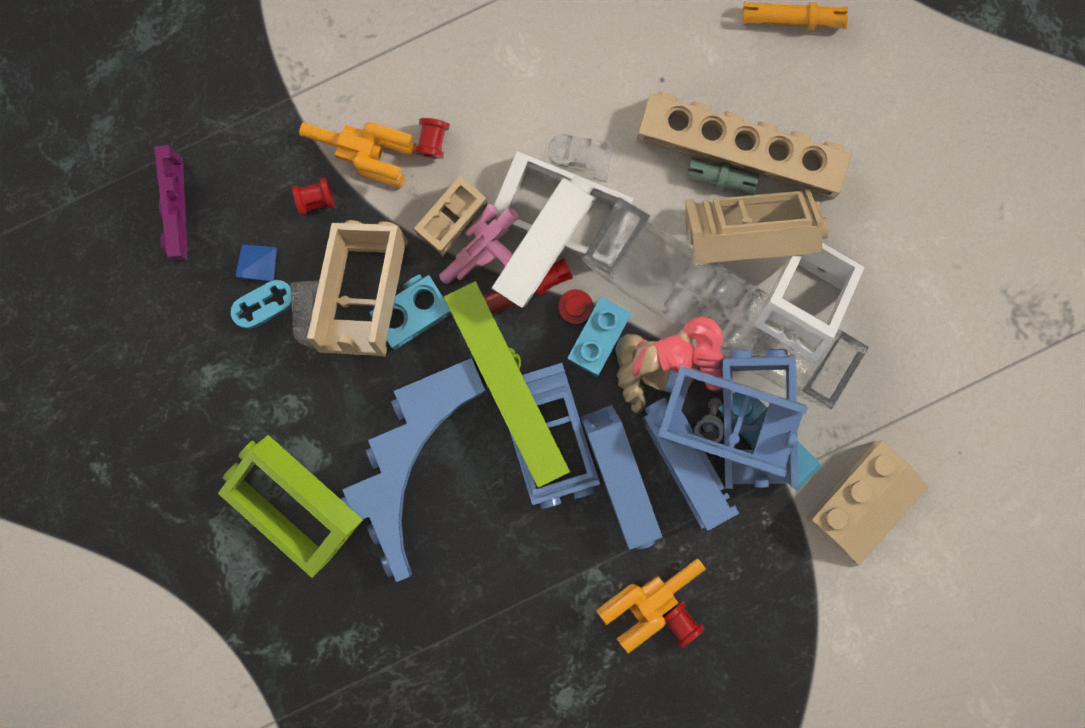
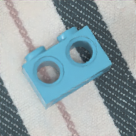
(416, 320)
(599, 336)

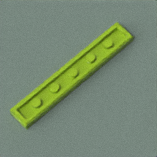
(506, 384)

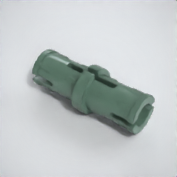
(722, 176)

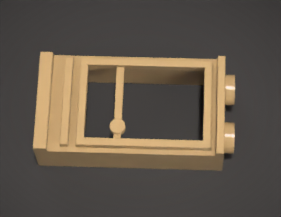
(755, 227)
(349, 335)

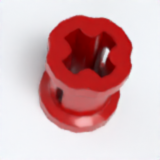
(431, 138)
(313, 196)
(682, 624)

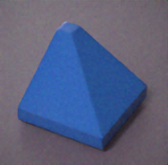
(257, 263)

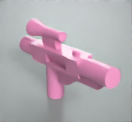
(484, 246)

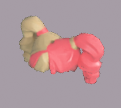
(654, 360)

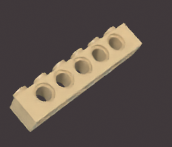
(790, 171)

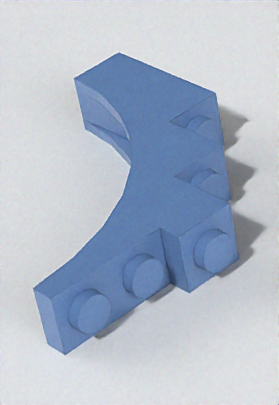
(381, 497)

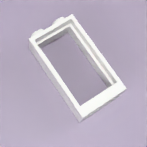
(515, 176)
(545, 241)
(811, 334)

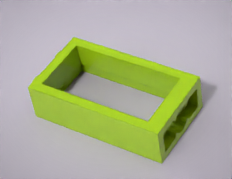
(304, 489)

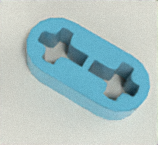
(258, 297)

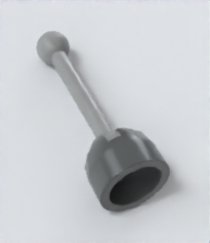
(711, 423)

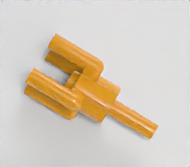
(366, 148)
(647, 605)

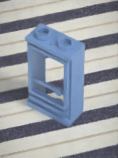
(744, 361)
(546, 386)
(776, 435)
(691, 473)

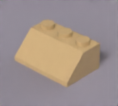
(867, 501)

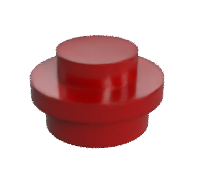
(575, 306)

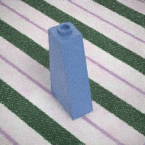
(621, 477)

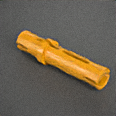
(795, 15)

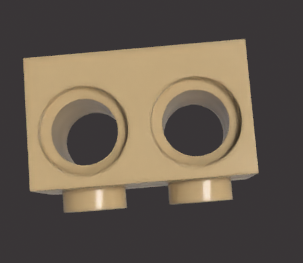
(451, 215)

